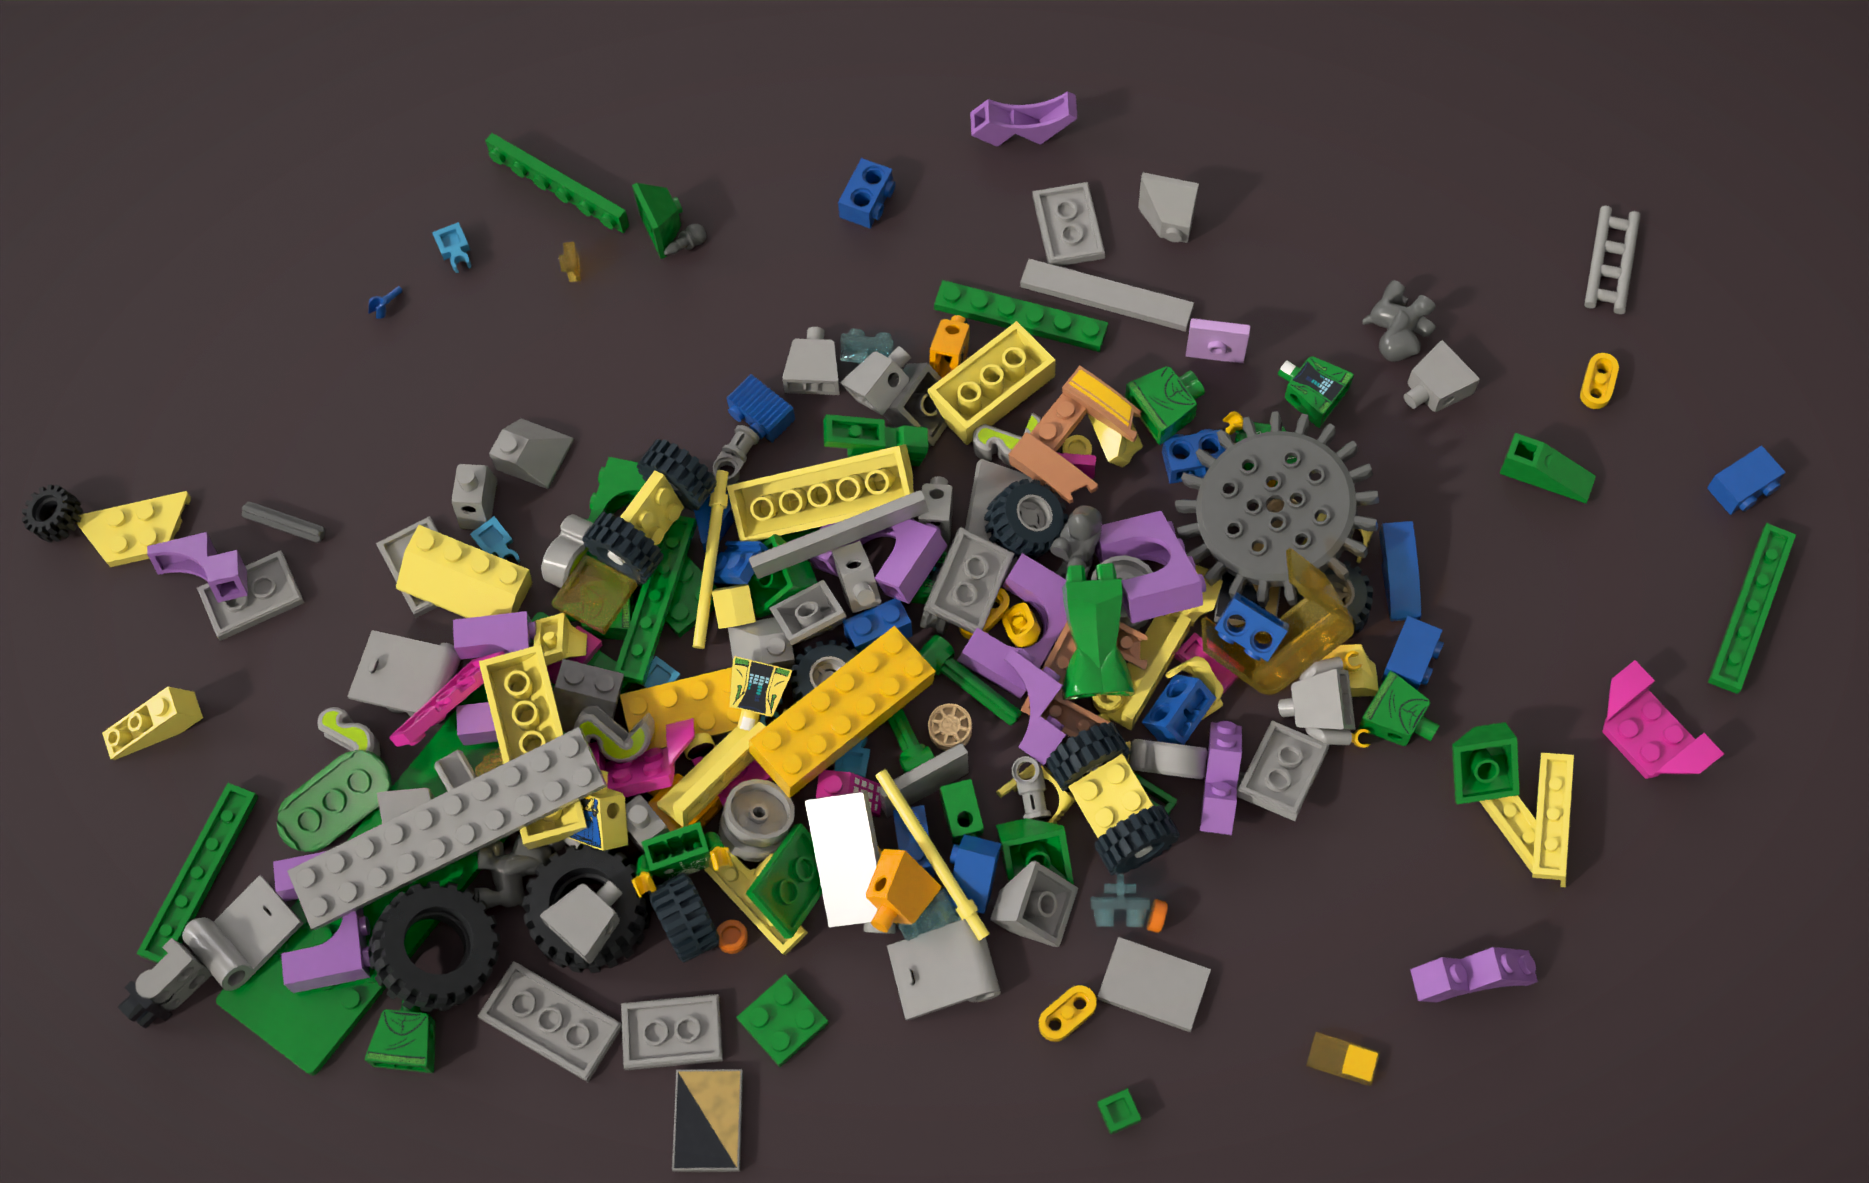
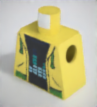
(756, 689)

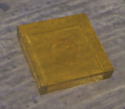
(594, 594)

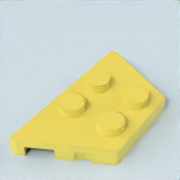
(127, 530)

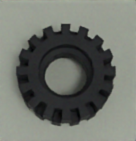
(42, 505)

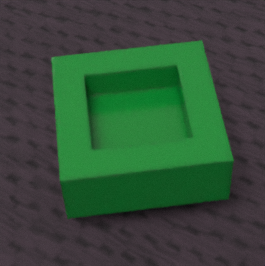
(1119, 1111)

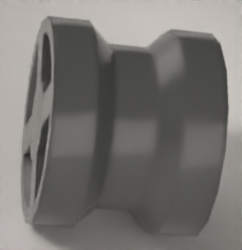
(929, 620)

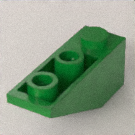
(1546, 468)

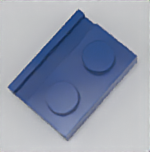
(734, 563)

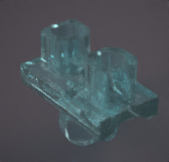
(857, 346)
(1134, 906)
(936, 915)

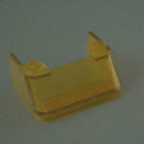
(1314, 631)

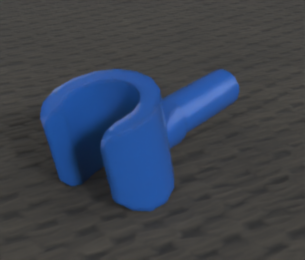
(379, 303)

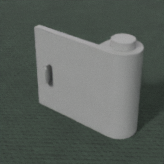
(406, 672)
(243, 934)
(946, 968)

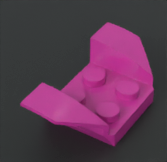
(1649, 732)
(653, 768)

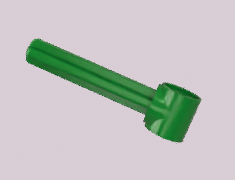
(940, 656)
(912, 753)

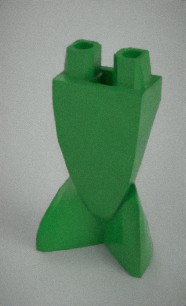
(1094, 622)

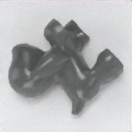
(1401, 322)
(1078, 539)
(508, 871)

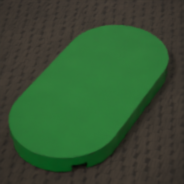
(333, 801)

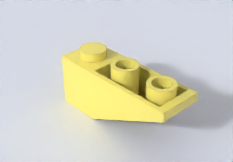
(152, 722)

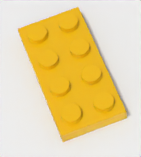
(697, 697)

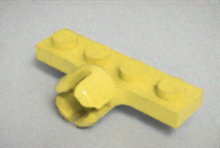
(735, 882)

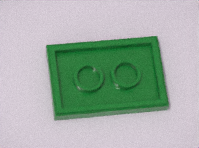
(788, 883)

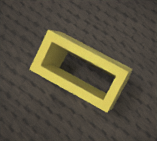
(733, 606)

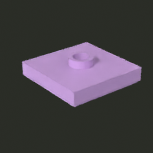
(1217, 340)

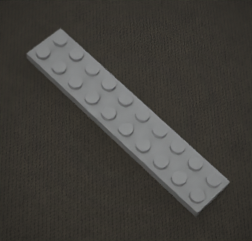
(446, 828)

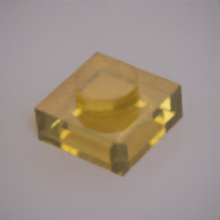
(570, 262)

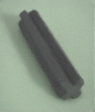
(283, 522)

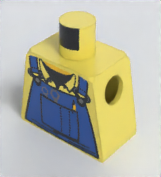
(604, 819)

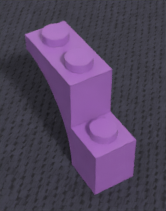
(1036, 122)
(198, 556)
(1042, 686)
(1221, 778)
(1477, 972)

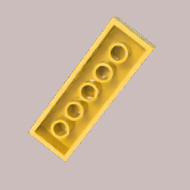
(841, 711)

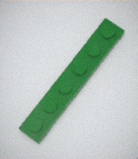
(561, 185)
(1034, 318)
(655, 603)
(1751, 608)
(199, 871)

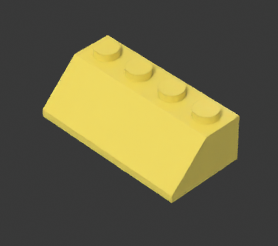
(992, 381)
(461, 576)

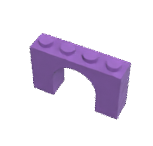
(909, 564)
(1044, 592)
(1161, 592)
(479, 638)
(333, 962)

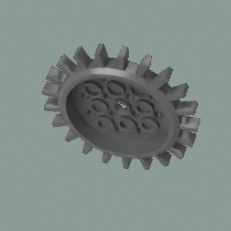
(1330, 495)

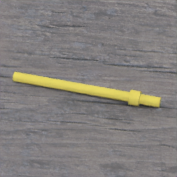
(718, 502)
(966, 908)

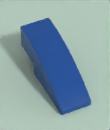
(1400, 570)

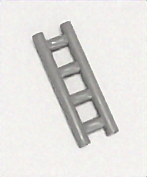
(1625, 249)

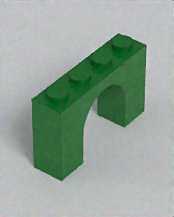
(617, 488)

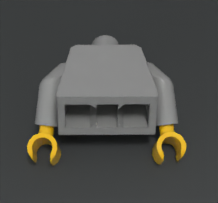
(1324, 702)

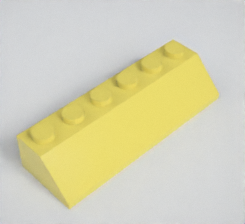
(820, 493)
(523, 720)

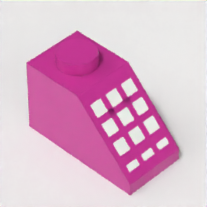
(839, 782)

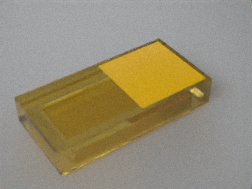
(1343, 1058)

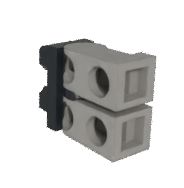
(164, 986)

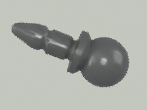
(692, 236)

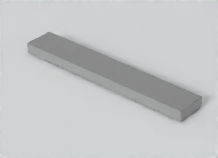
(1107, 295)
(838, 534)

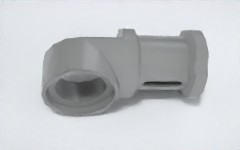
(735, 452)
(1031, 790)

